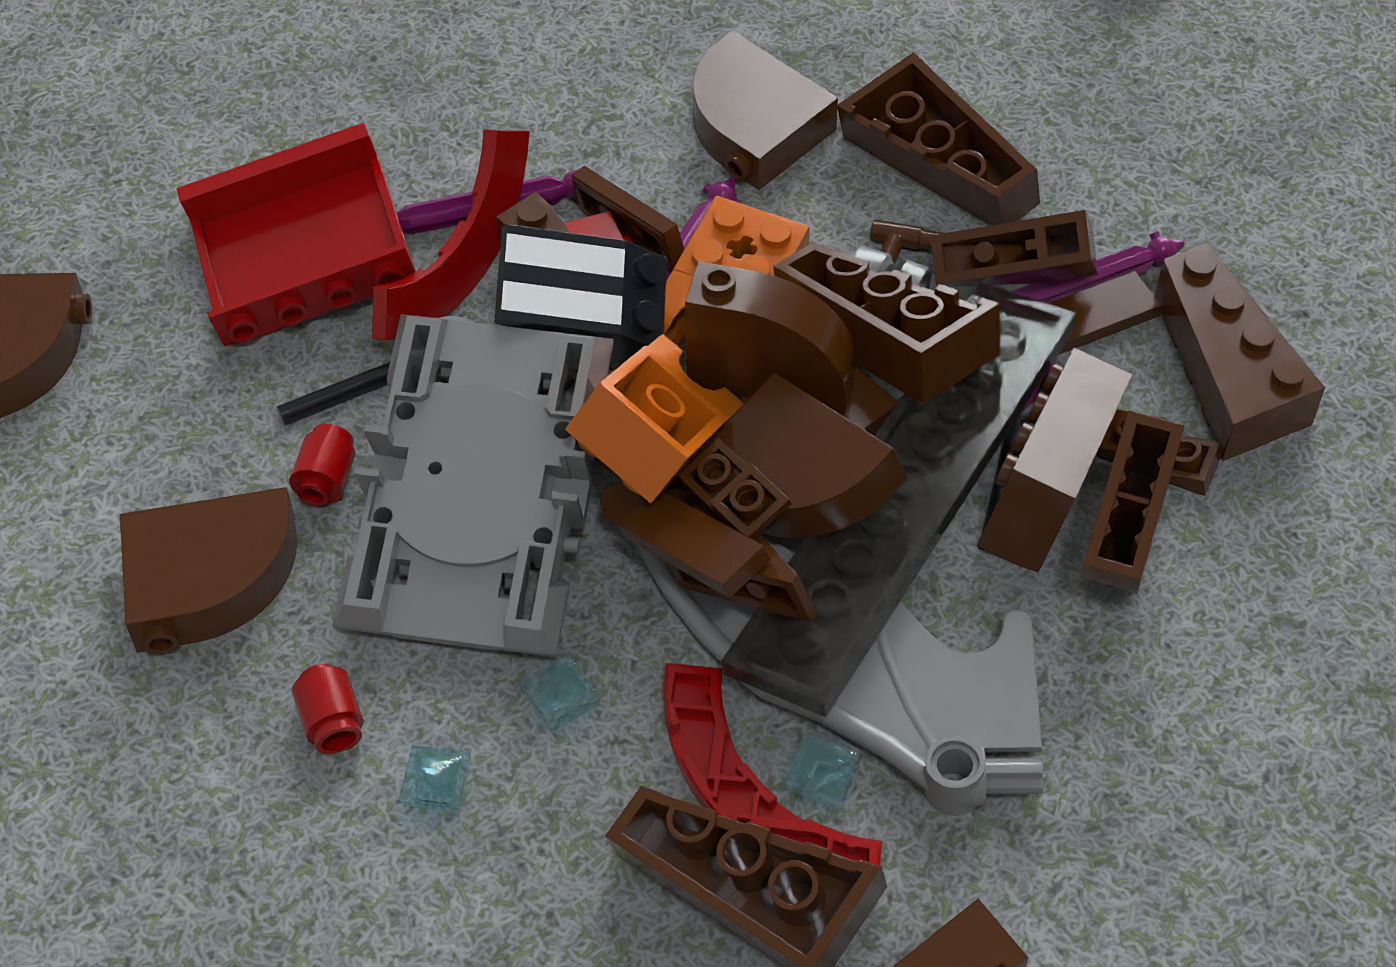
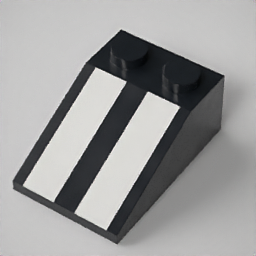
(581, 287)

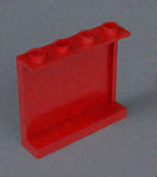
(295, 234)

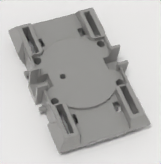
(472, 486)

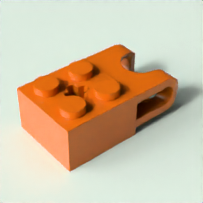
(730, 237)
(651, 419)

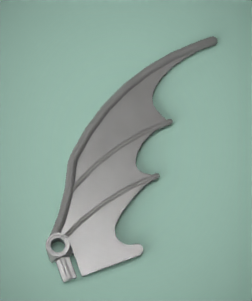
(912, 696)

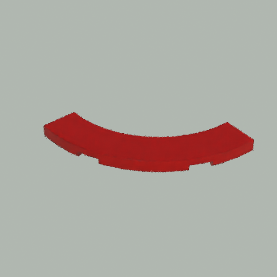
(469, 249)
(720, 777)

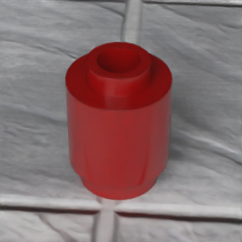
(323, 465)
(328, 708)

